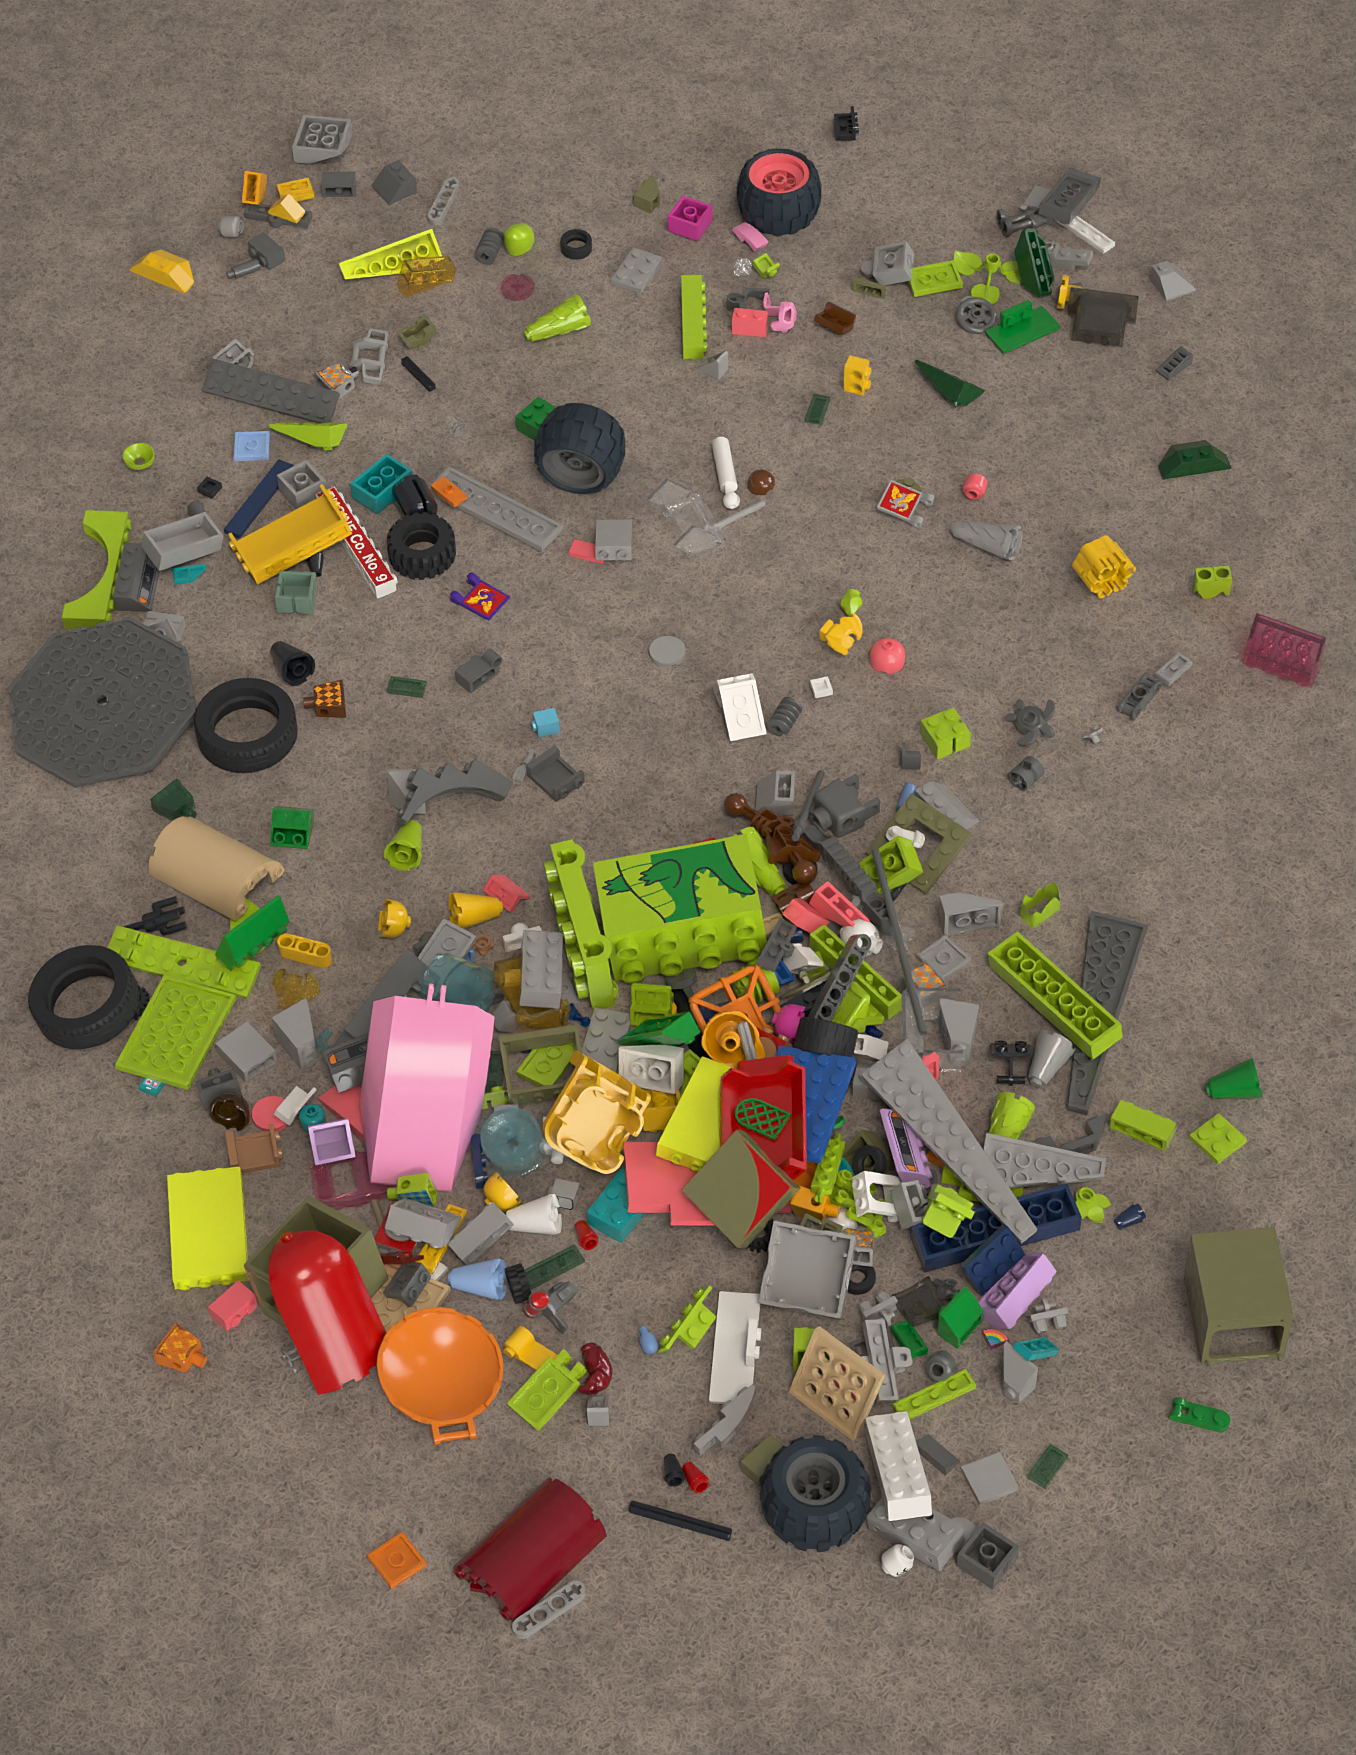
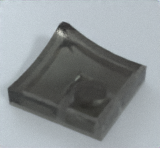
(919, 1302)

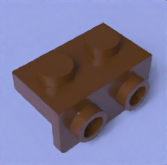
(836, 319)

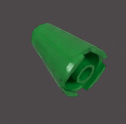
(1236, 1082)

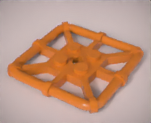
(744, 1004)

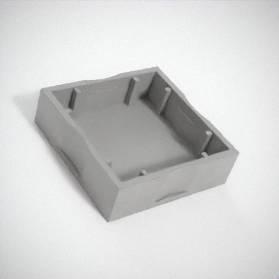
(808, 1270)

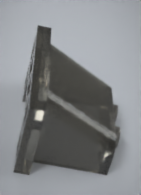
(1101, 316)

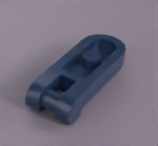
(479, 1161)

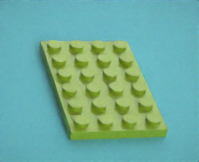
(175, 1032)

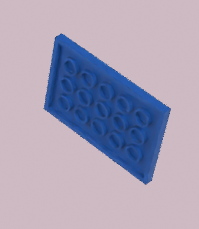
(825, 1090)

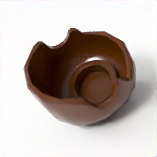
(760, 482)

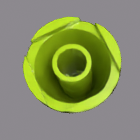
(405, 847)

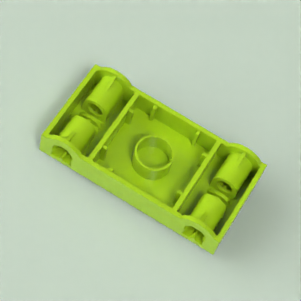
(584, 945)

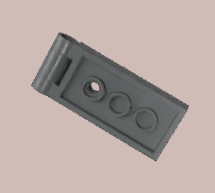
(1069, 196)

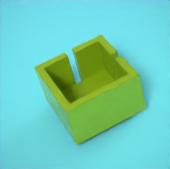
(941, 729)

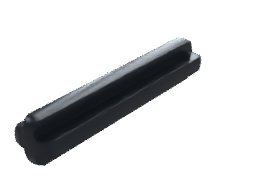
(418, 374)

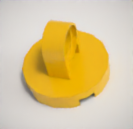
(1065, 291)

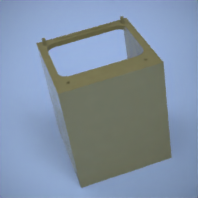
(317, 1216)
(1237, 1284)

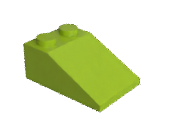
(899, 863)

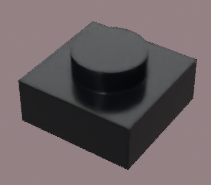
(209, 487)

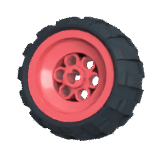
(779, 191)

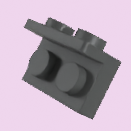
(408, 1283)

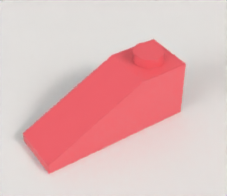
(835, 906)

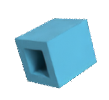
(545, 722)

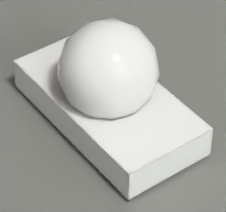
(514, 940)

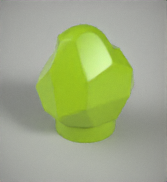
(851, 602)

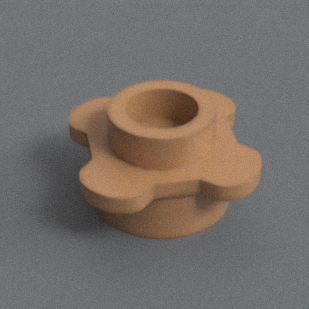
(483, 940)

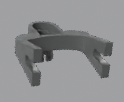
(737, 300)

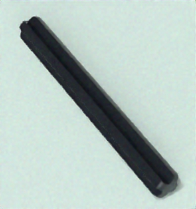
(680, 1520)

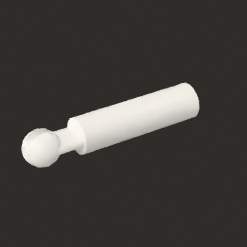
(725, 472)

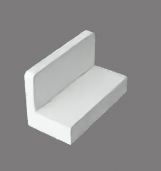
(291, 1106)

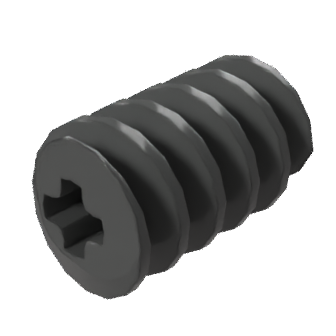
(489, 246)
(784, 716)

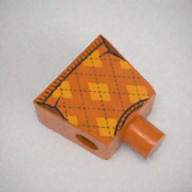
(179, 1350)

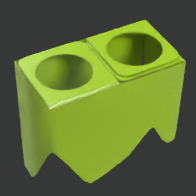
(1205, 582)
(1051, 892)

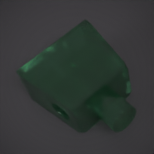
(174, 802)

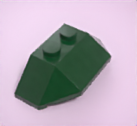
(1034, 263)
(1192, 459)

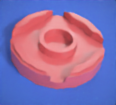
(264, 1113)

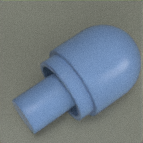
(648, 1341)

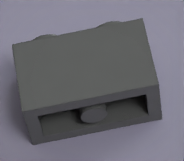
(339, 184)
(266, 251)

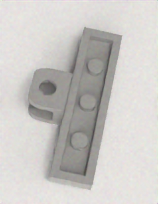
(885, 1359)

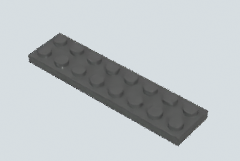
(270, 392)

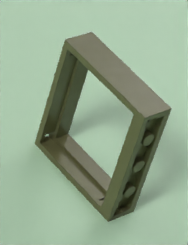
(529, 1041)

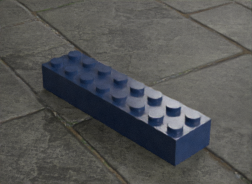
(1050, 1210)

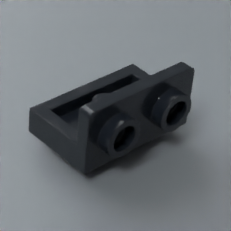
(845, 125)

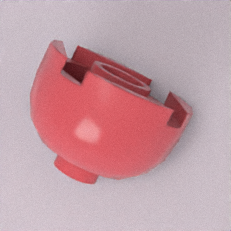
(887, 656)

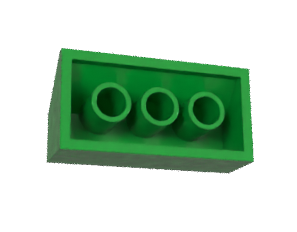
(253, 934)
(663, 1031)

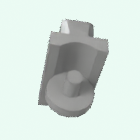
(883, 1310)
(1039, 1320)

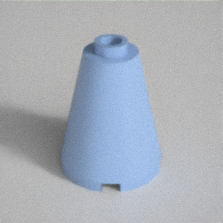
(480, 1278)

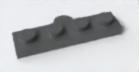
(260, 212)
(777, 945)

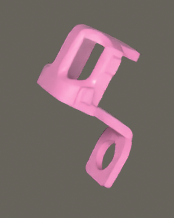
(785, 310)

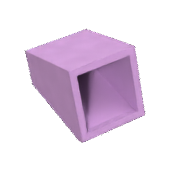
(331, 1141)

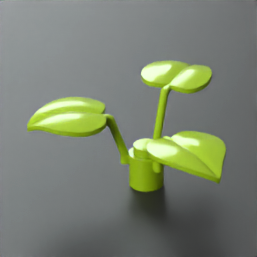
(968, 263)

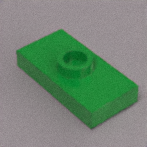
(909, 1338)

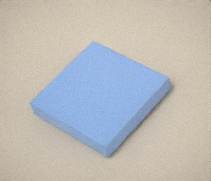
(251, 446)

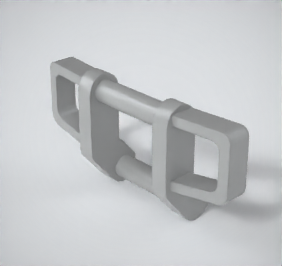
(367, 364)

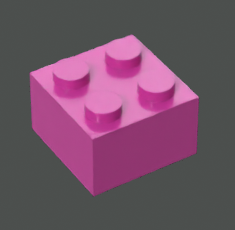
(690, 218)

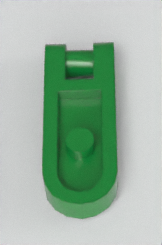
(1199, 1415)

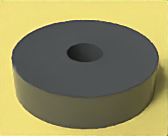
(682, 980)

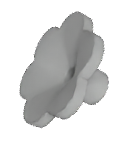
(1093, 735)

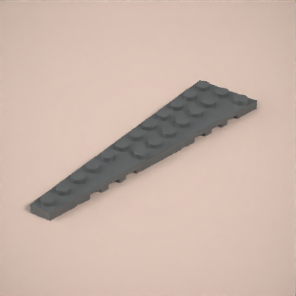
(1108, 969)

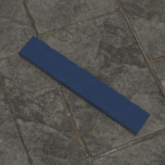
(256, 501)

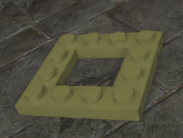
(953, 837)

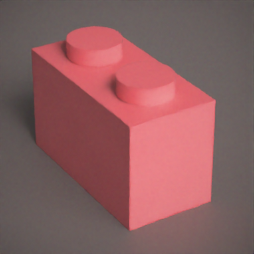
(750, 322)
(233, 1306)

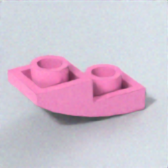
(752, 236)

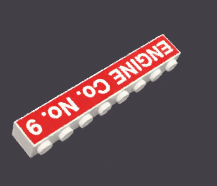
(364, 554)

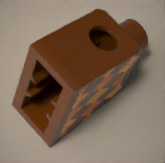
(328, 700)

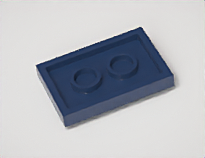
(992, 1260)

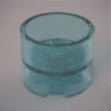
(464, 981)
(504, 1128)

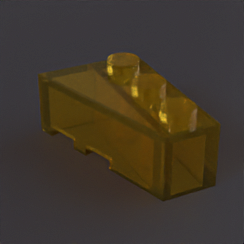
(424, 274)

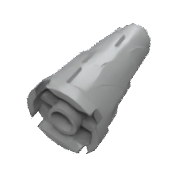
(991, 537)

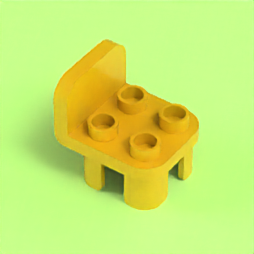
(595, 1115)

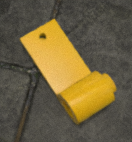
(523, 1347)

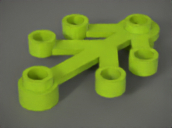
(872, 1222)

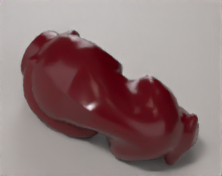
(599, 1369)

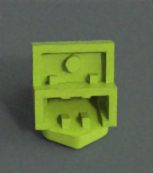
(650, 1002)
(857, 1010)
(946, 1210)

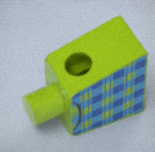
(415, 1187)

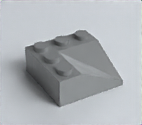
(321, 138)

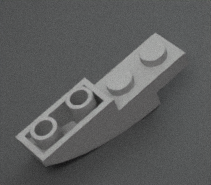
(1068, 258)
(733, 1418)

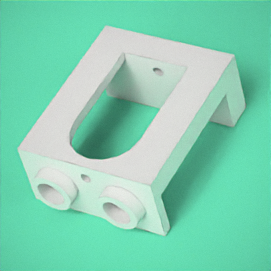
(866, 1203)

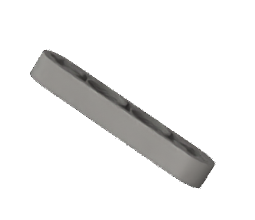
(442, 201)
(546, 1607)

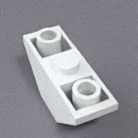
(870, 1047)

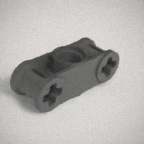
(1139, 696)

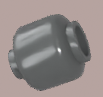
(940, 1365)

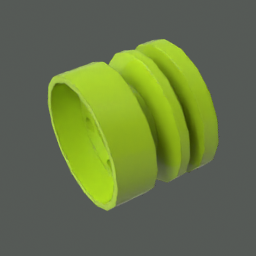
(741, 985)

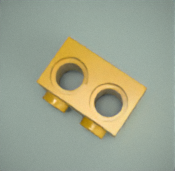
(857, 375)

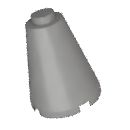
(1048, 1057)

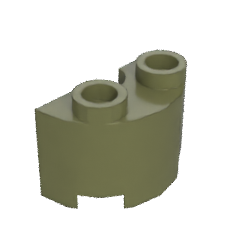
(419, 334)

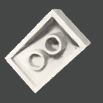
(653, 1066)

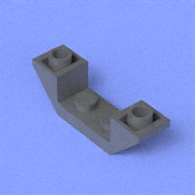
(1085, 1144)

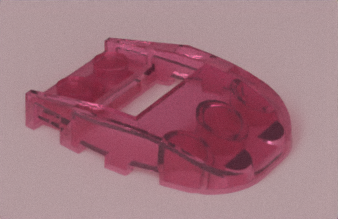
(366, 1191)

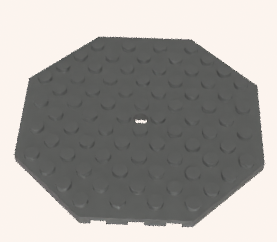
(88, 742)

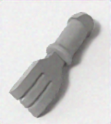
(520, 773)

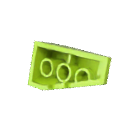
(319, 435)

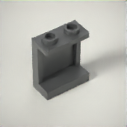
(554, 774)

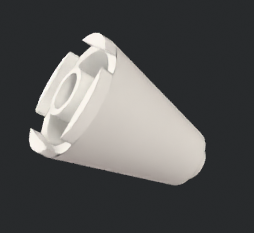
(537, 1216)

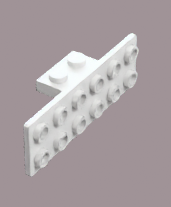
(734, 1345)

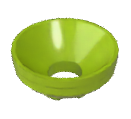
(136, 452)

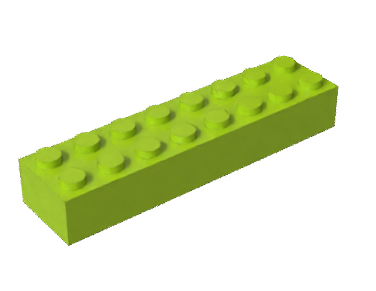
(1055, 995)

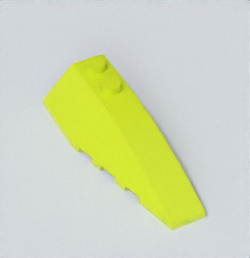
(389, 258)

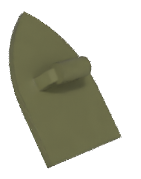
(807, 982)

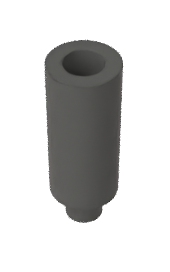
(244, 269)

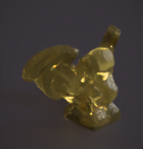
(292, 989)

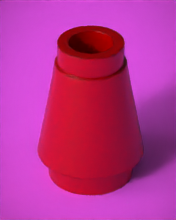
(586, 1236)
(695, 1478)

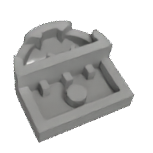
(236, 354)

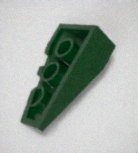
(951, 386)

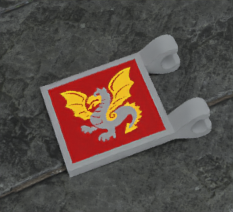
(902, 501)

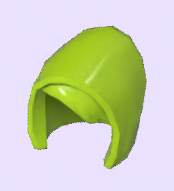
(518, 239)

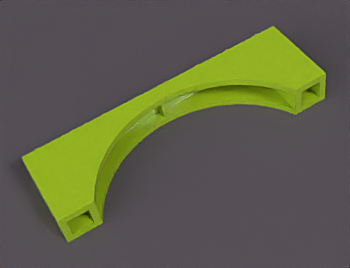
(95, 607)

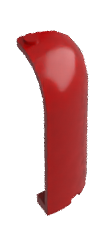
(325, 1308)

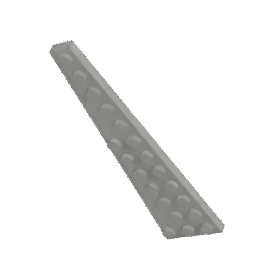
(920, 1102)

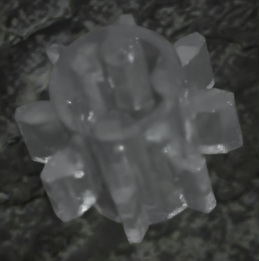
(741, 267)

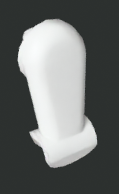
(916, 837)

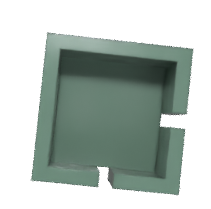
(296, 592)

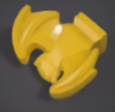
(838, 634)

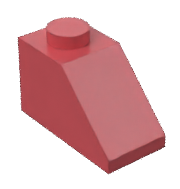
(804, 915)

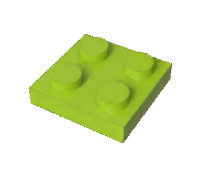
(1218, 1138)

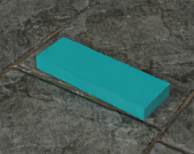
(1036, 1348)

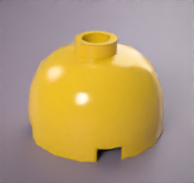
(395, 917)
(500, 1193)

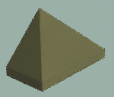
(869, 288)

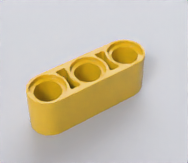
(304, 950)

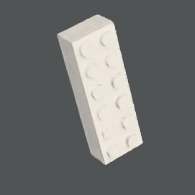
(898, 1466)

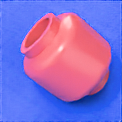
(975, 486)

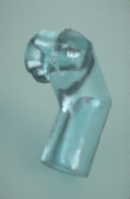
(321, 1040)

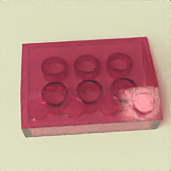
(1284, 650)

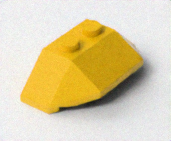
(165, 269)

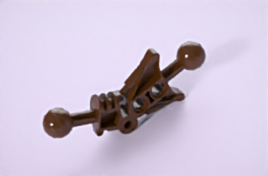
(781, 845)

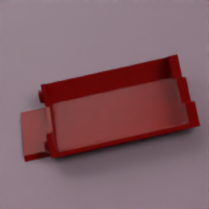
(779, 1084)

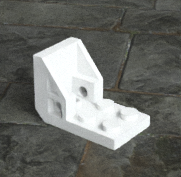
(740, 706)

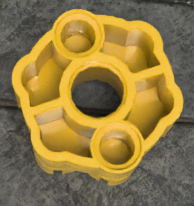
(1101, 565)

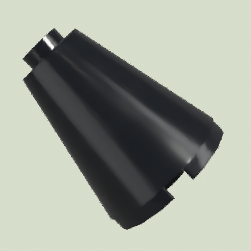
(292, 663)

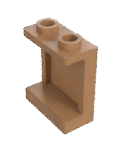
(254, 1150)

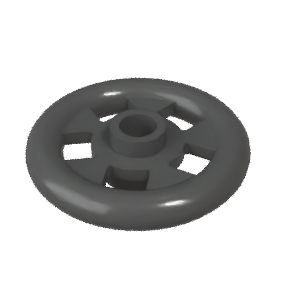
(985, 306)

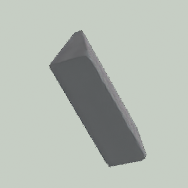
(936, 1454)

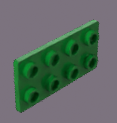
(1021, 326)

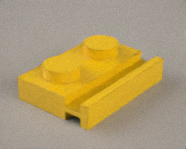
(298, 189)

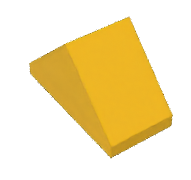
(287, 209)

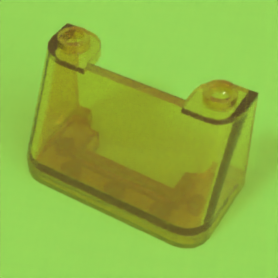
(508, 977)

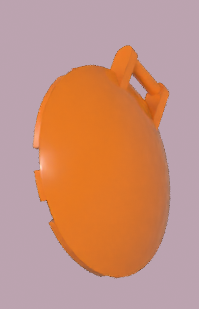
(440, 1369)

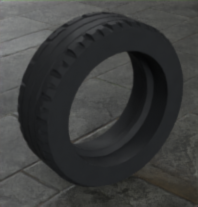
(251, 755)
(68, 968)

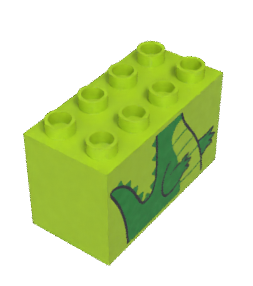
(680, 908)

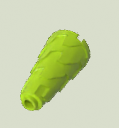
(560, 320)
(766, 874)
(1010, 1115)

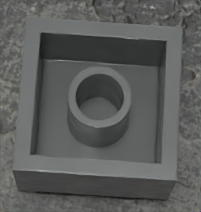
(987, 1555)

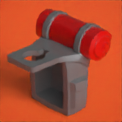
(550, 1303)

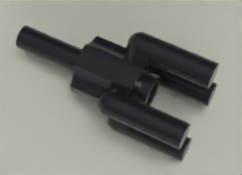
(159, 919)

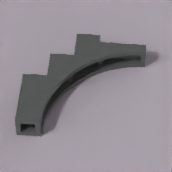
(473, 778)

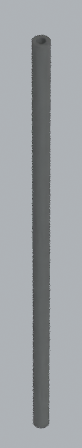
(899, 942)

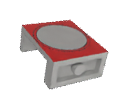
(388, 1242)

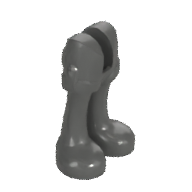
(1011, 224)

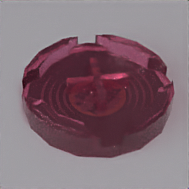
(517, 287)

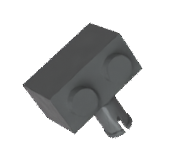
(216, 1084)

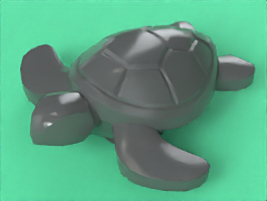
(1032, 721)

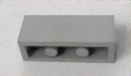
(480, 1234)

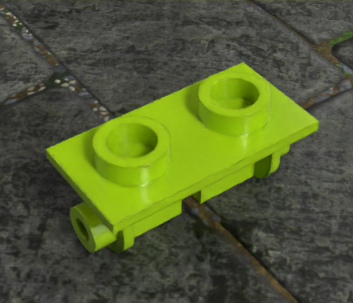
(496, 1096)

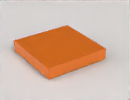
(396, 1560)

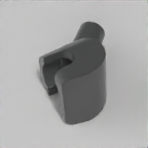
(945, 1288)

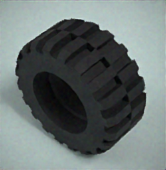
(424, 562)

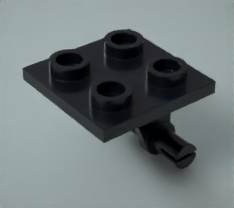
(1019, 1049)

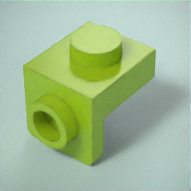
(765, 266)

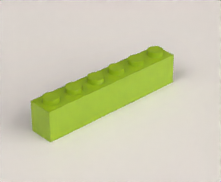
(693, 317)
(882, 994)

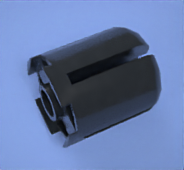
(414, 496)

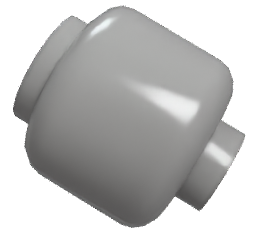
(231, 226)

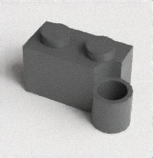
(478, 670)

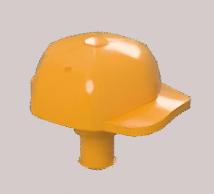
(723, 1041)

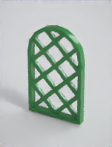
(762, 1104)

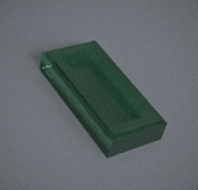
(817, 409)
(406, 687)
(1047, 1466)

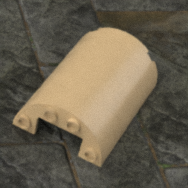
(209, 865)

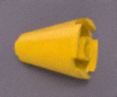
(472, 909)

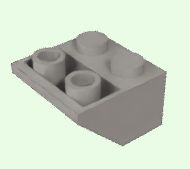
(776, 793)

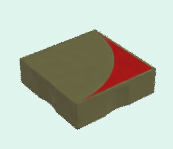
(740, 1189)

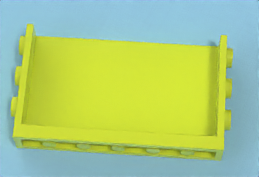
(695, 1124)
(207, 1228)

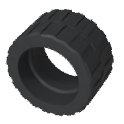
(825, 1037)

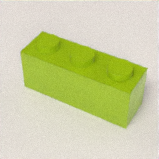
(1143, 1125)

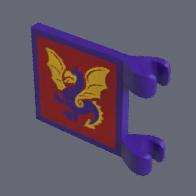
(481, 599)

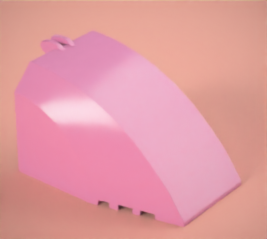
(423, 1086)

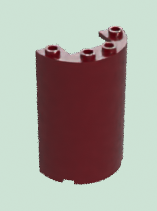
(532, 1548)

